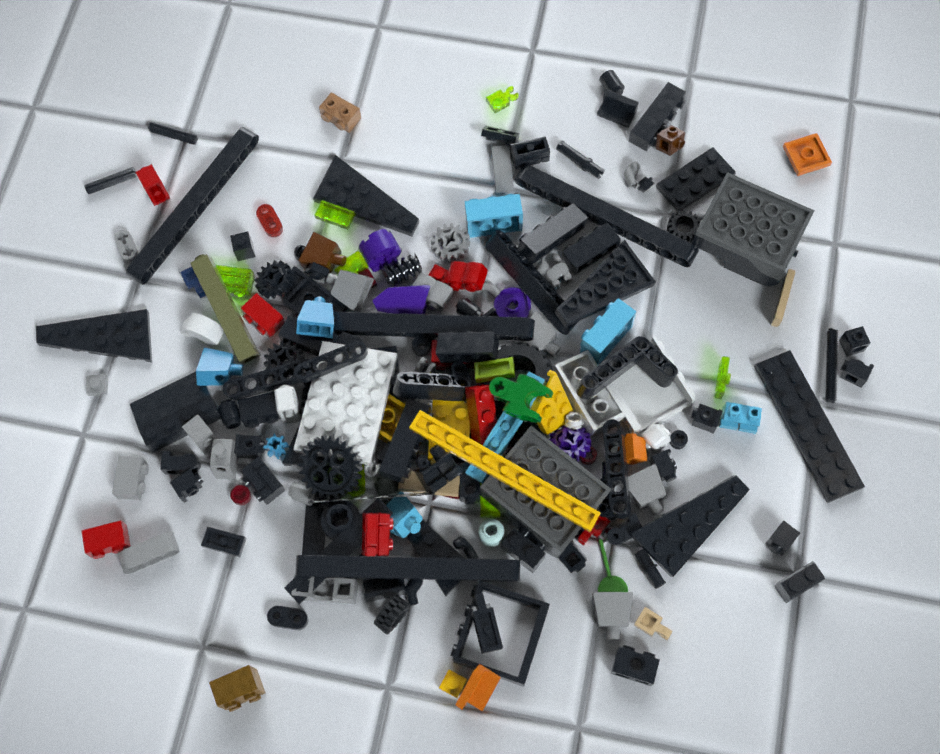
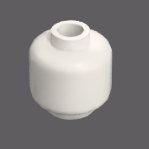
(656, 437)

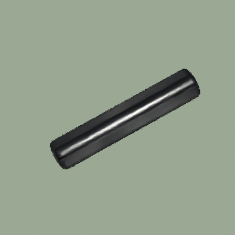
(173, 133)
(110, 180)

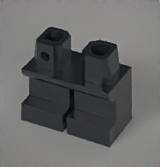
(438, 471)

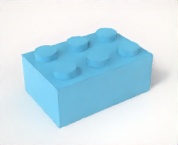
(494, 214)
(608, 330)

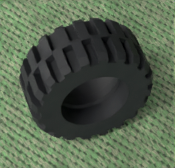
(524, 359)

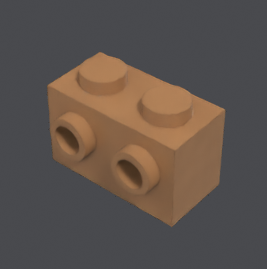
(340, 112)

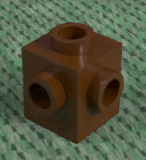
(670, 140)

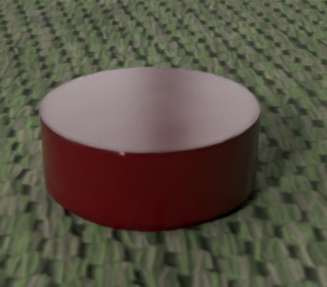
(240, 495)

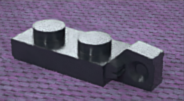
(485, 625)

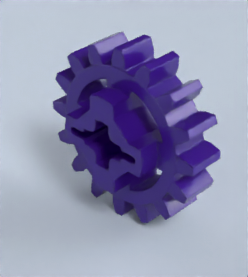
(572, 442)

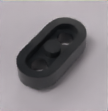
(420, 341)
(287, 618)

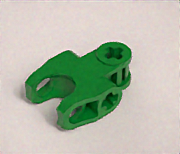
(519, 395)

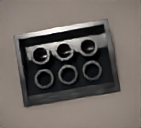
(169, 408)

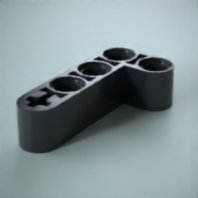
(434, 386)

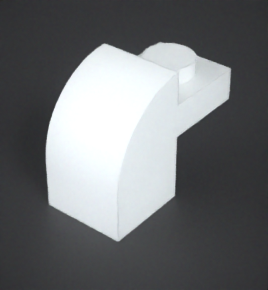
(202, 328)

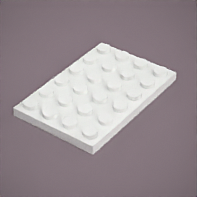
(348, 402)

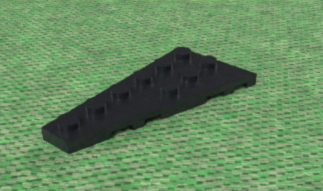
(353, 191)
(615, 278)
(106, 335)
(685, 528)

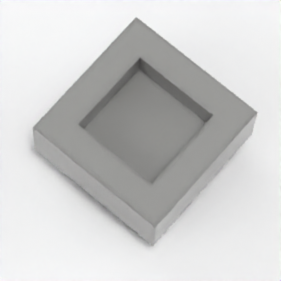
(96, 385)

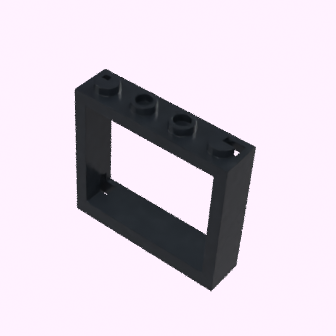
(464, 630)

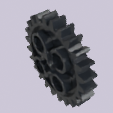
(312, 464)

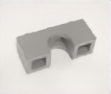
(335, 591)

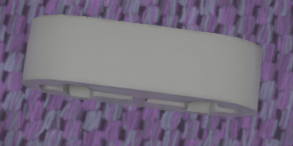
(124, 247)

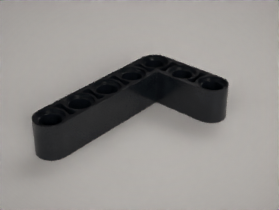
(639, 352)

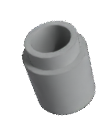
(299, 493)

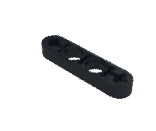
(332, 365)

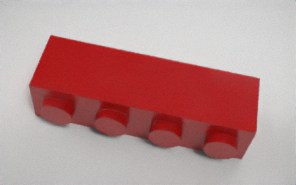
(481, 412)

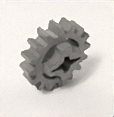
(445, 238)

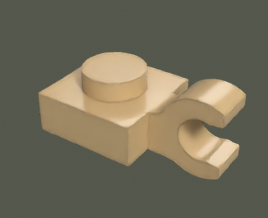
(650, 623)

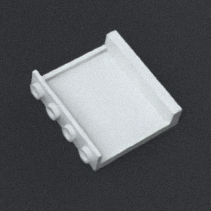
(646, 400)

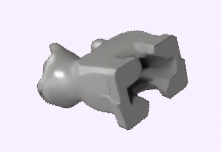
(556, 273)

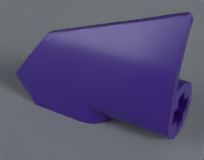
(403, 300)

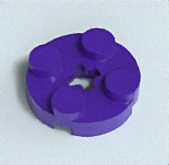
(512, 295)

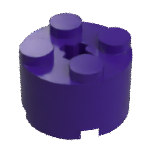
(380, 249)

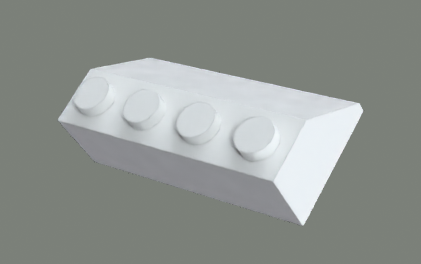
(595, 410)

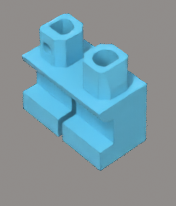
(746, 416)

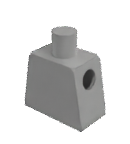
(350, 288)
(543, 336)
(223, 457)
(647, 489)
(612, 611)

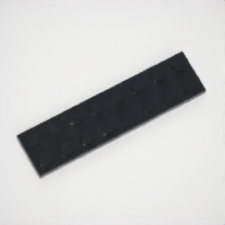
(809, 426)

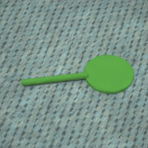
(610, 583)

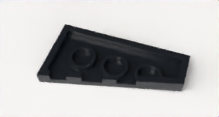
(431, 545)

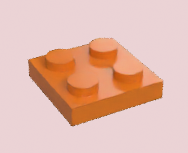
(807, 154)

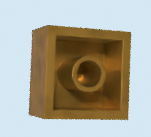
(237, 688)

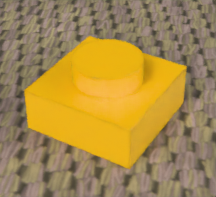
(453, 683)

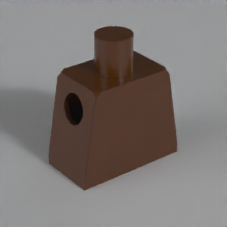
(323, 252)

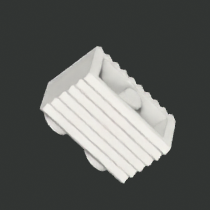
(287, 404)

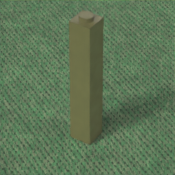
(225, 308)

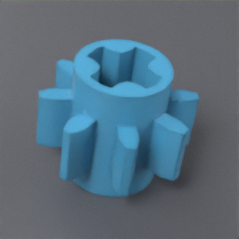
(271, 444)

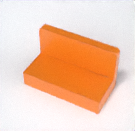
(478, 688)

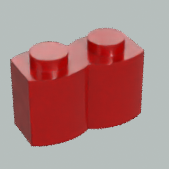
(466, 276)

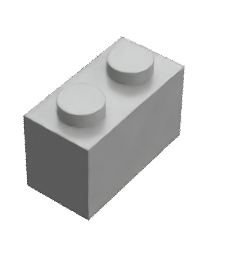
(200, 434)
(130, 478)

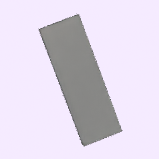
(502, 170)

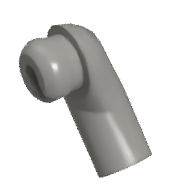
(630, 173)
(491, 288)

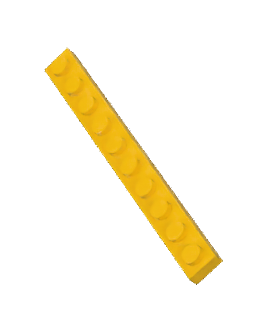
(505, 471)

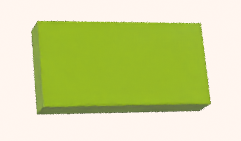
(488, 370)

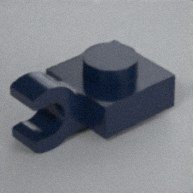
(192, 281)

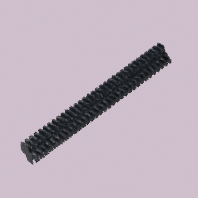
(831, 367)

